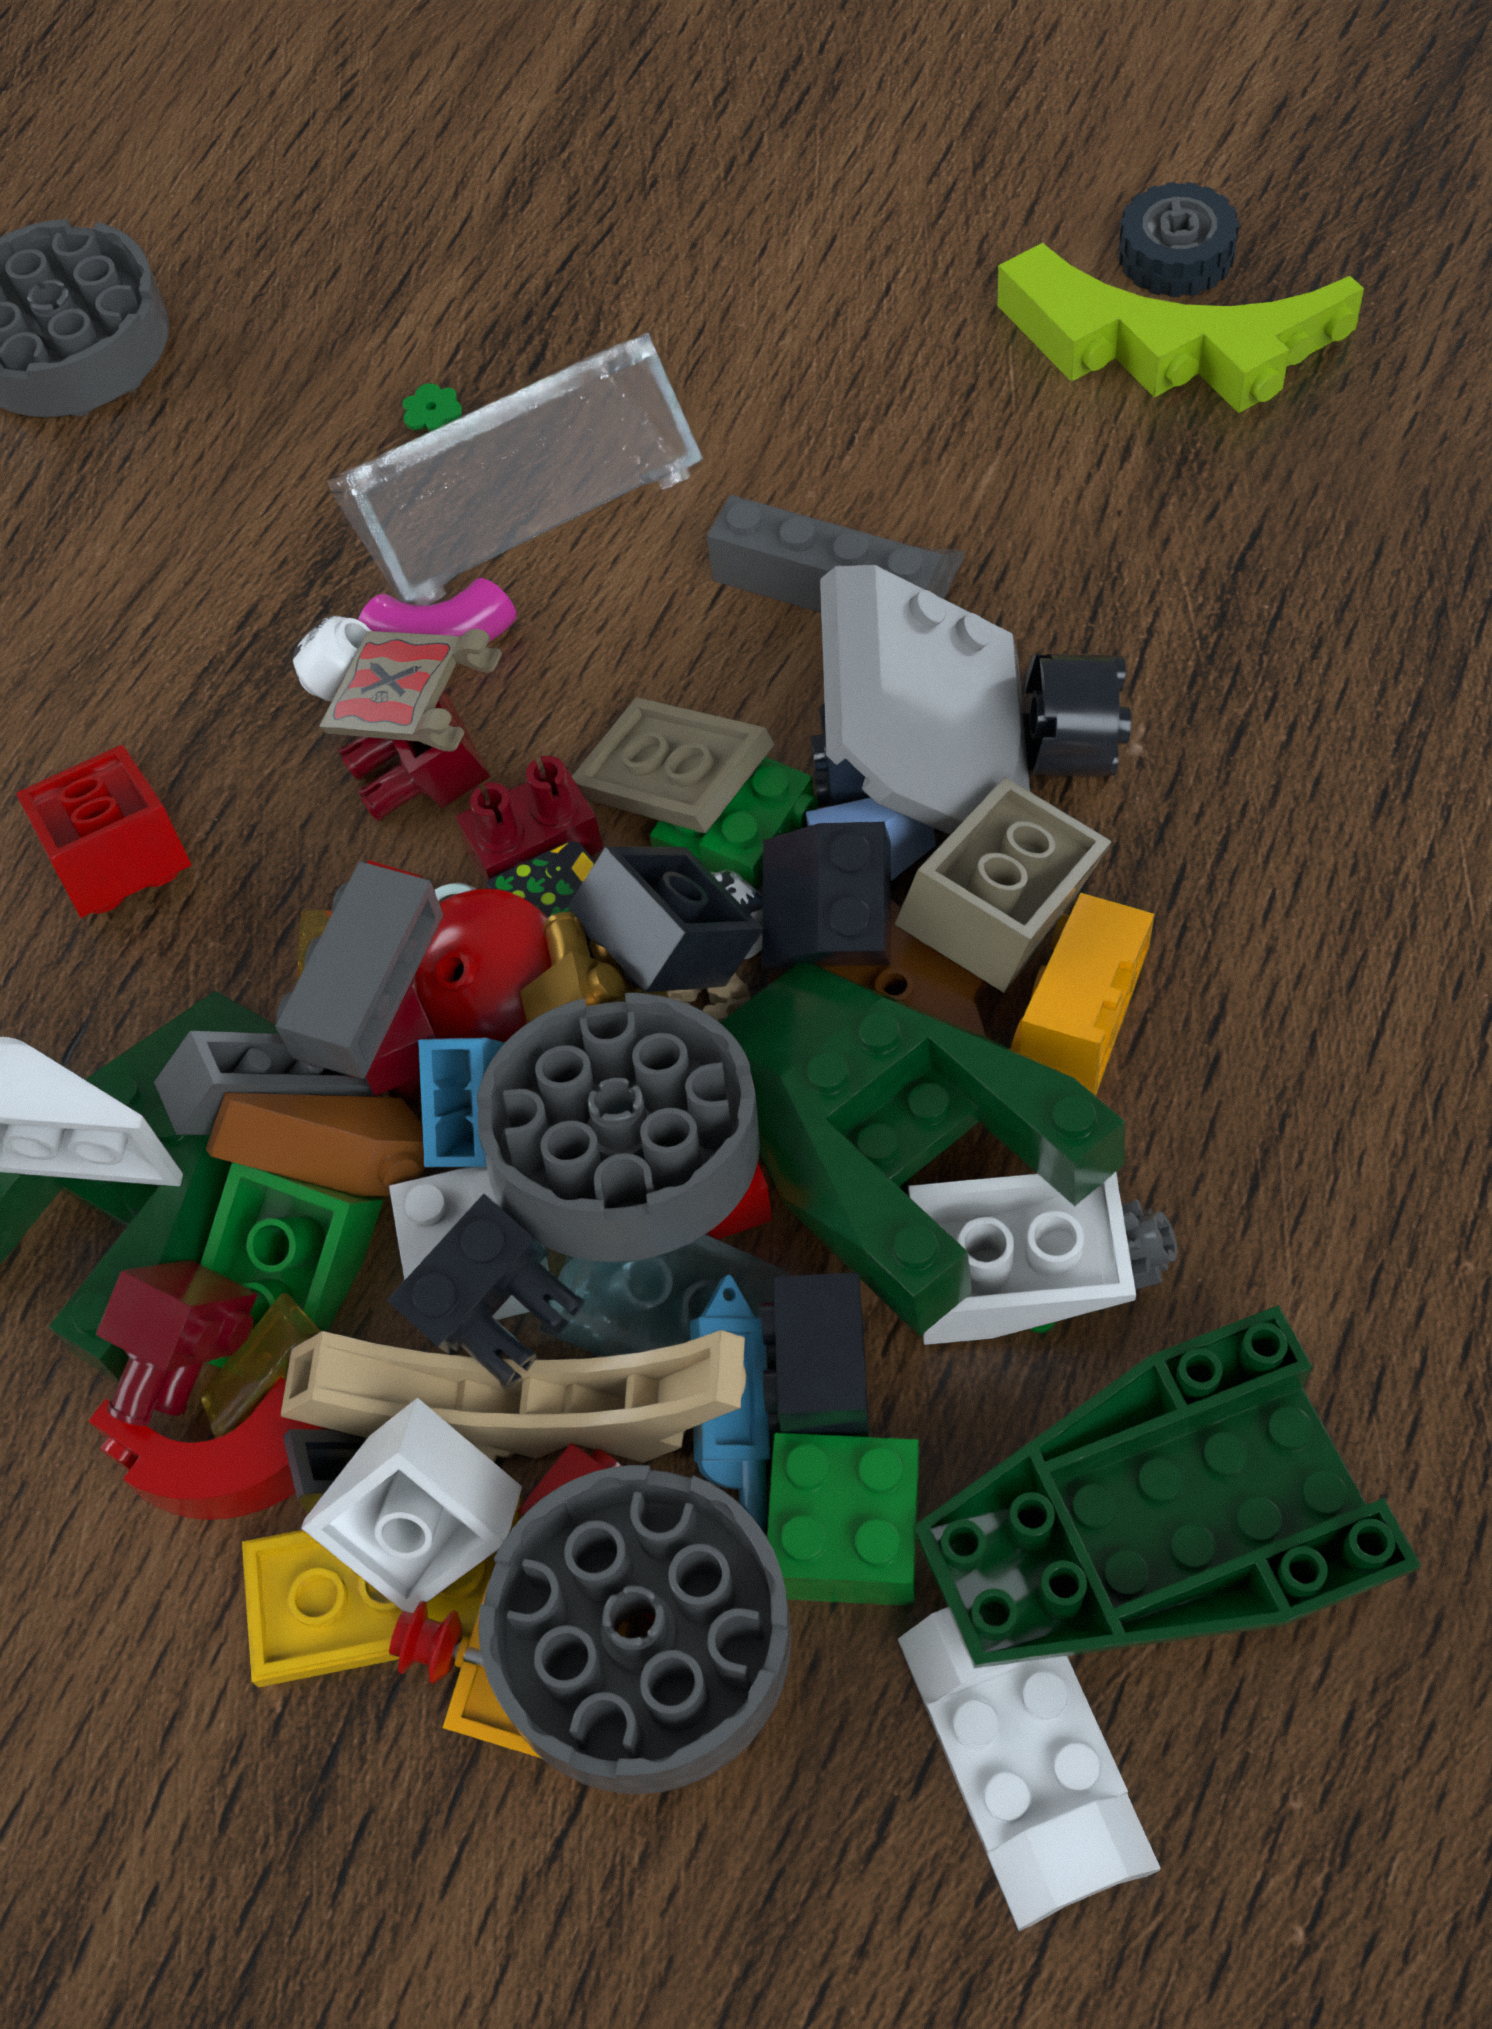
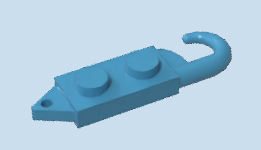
(736, 1445)

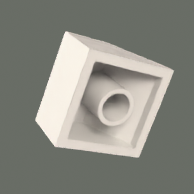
(415, 1508)

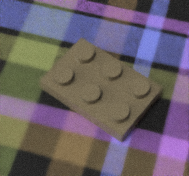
(672, 763)

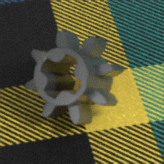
(1149, 1243)

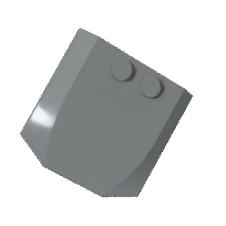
(919, 696)

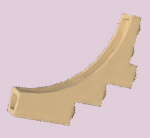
(612, 1403)

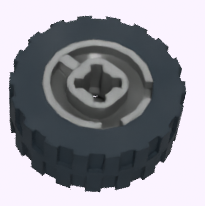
(1178, 239)

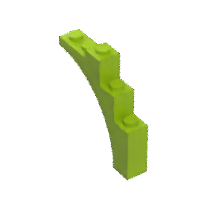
(1166, 343)

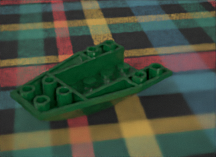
(1165, 1511)

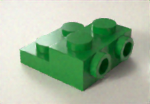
(765, 806)

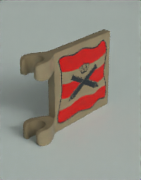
(398, 683)

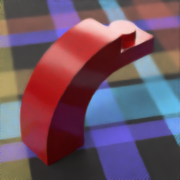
(211, 1477)

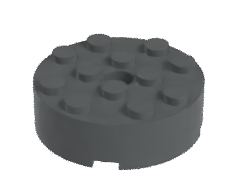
(75, 318)
(619, 1127)
(636, 1708)

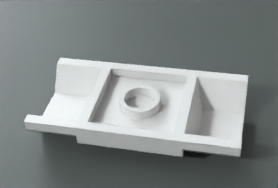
(1029, 1772)

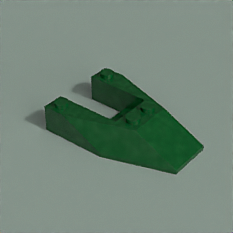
(870, 1093)
(159, 1220)

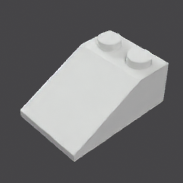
(70, 1128)
(1029, 1253)

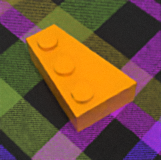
(1085, 988)

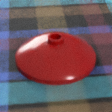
(501, 951)

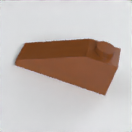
(322, 1139)

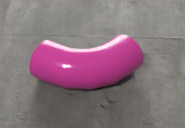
(476, 607)

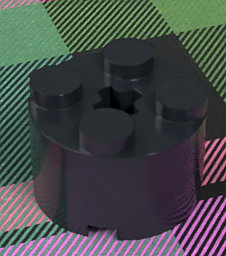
(1075, 715)

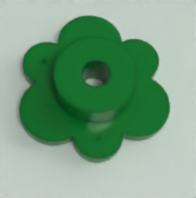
(431, 407)

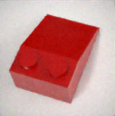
(104, 831)

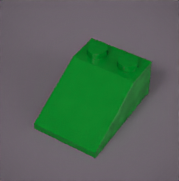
(289, 1240)

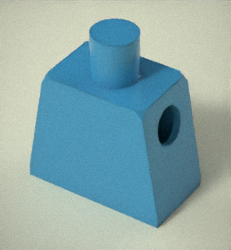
(449, 1092)

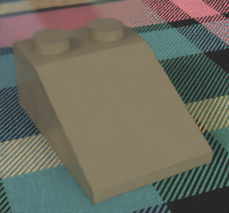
(1001, 883)

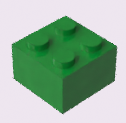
(845, 1517)

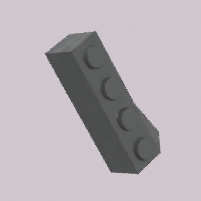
(789, 553)

